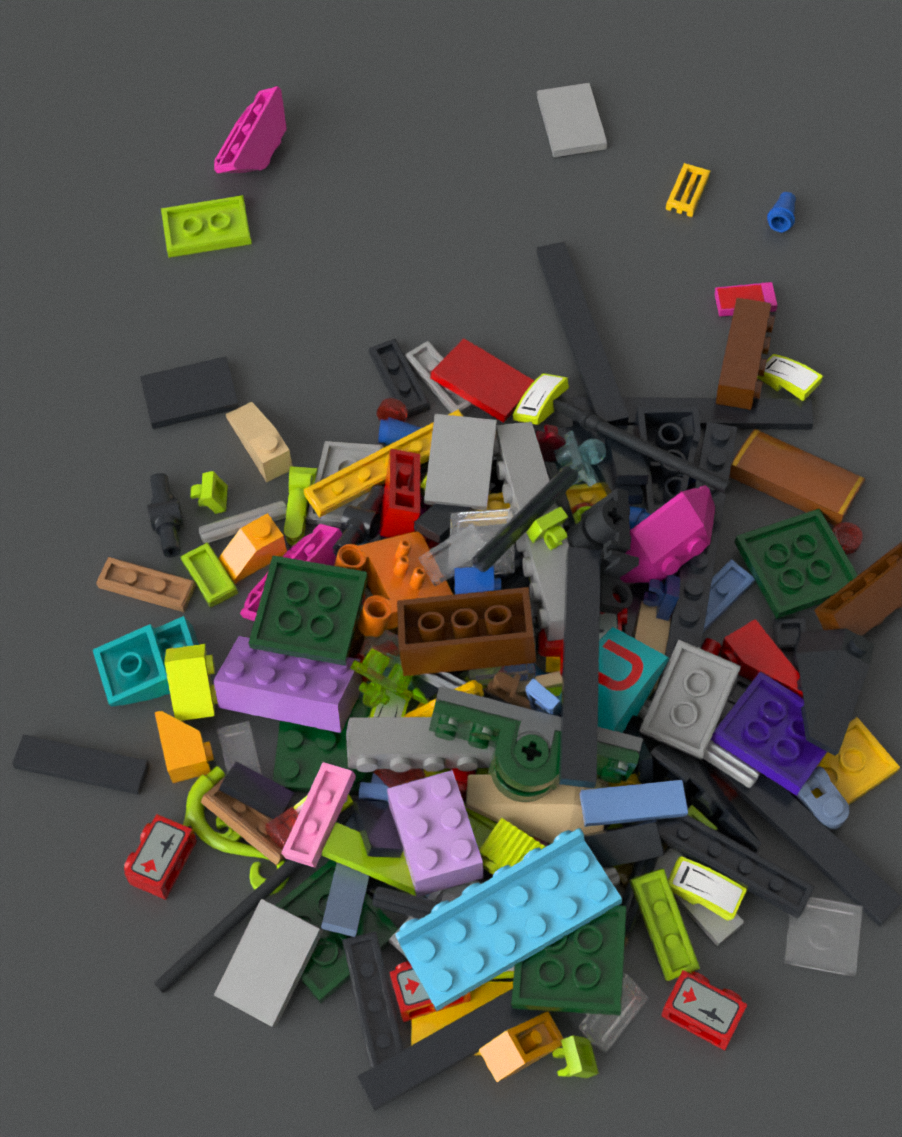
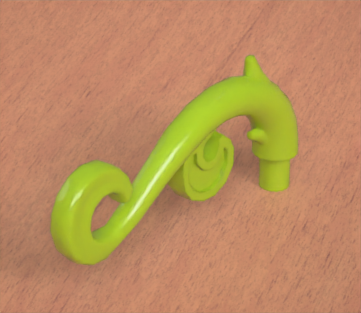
(224, 842)

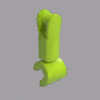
(297, 502)

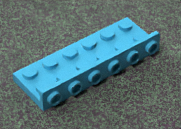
(507, 918)

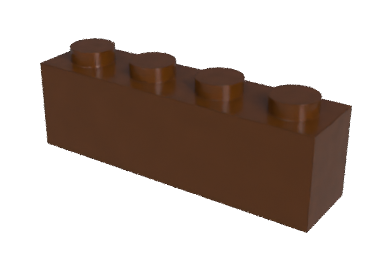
(743, 354)
(867, 597)

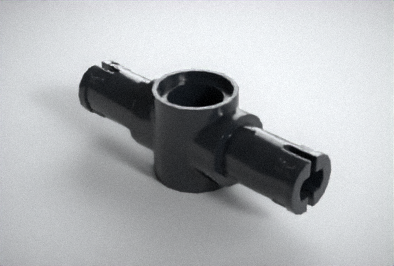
(165, 515)
(361, 520)

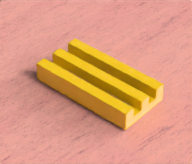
(681, 205)

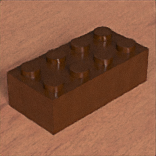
(465, 631)

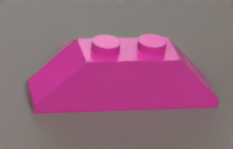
(254, 135)
(671, 535)
(312, 548)

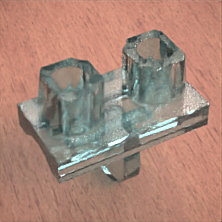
(581, 457)

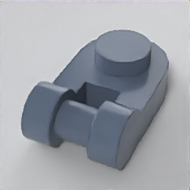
(829, 808)

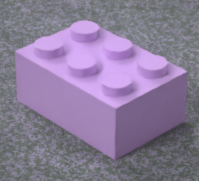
(435, 833)

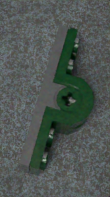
(523, 735)

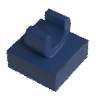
(665, 597)

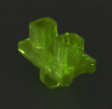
(373, 668)

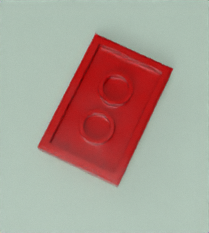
(482, 379)

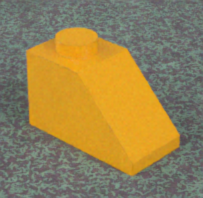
(252, 548)
(183, 748)
(521, 1046)

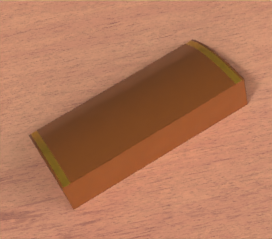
(795, 476)

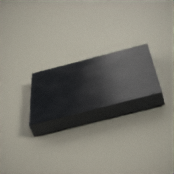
(189, 392)

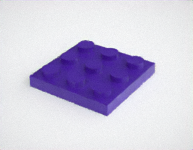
(769, 734)

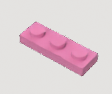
(318, 814)

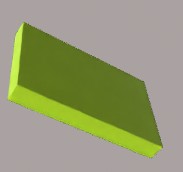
(206, 226)

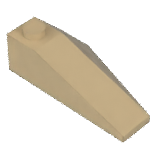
(541, 818)

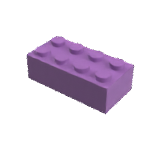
(287, 687)

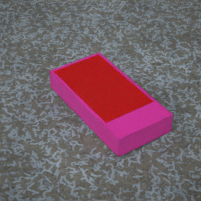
(727, 296)

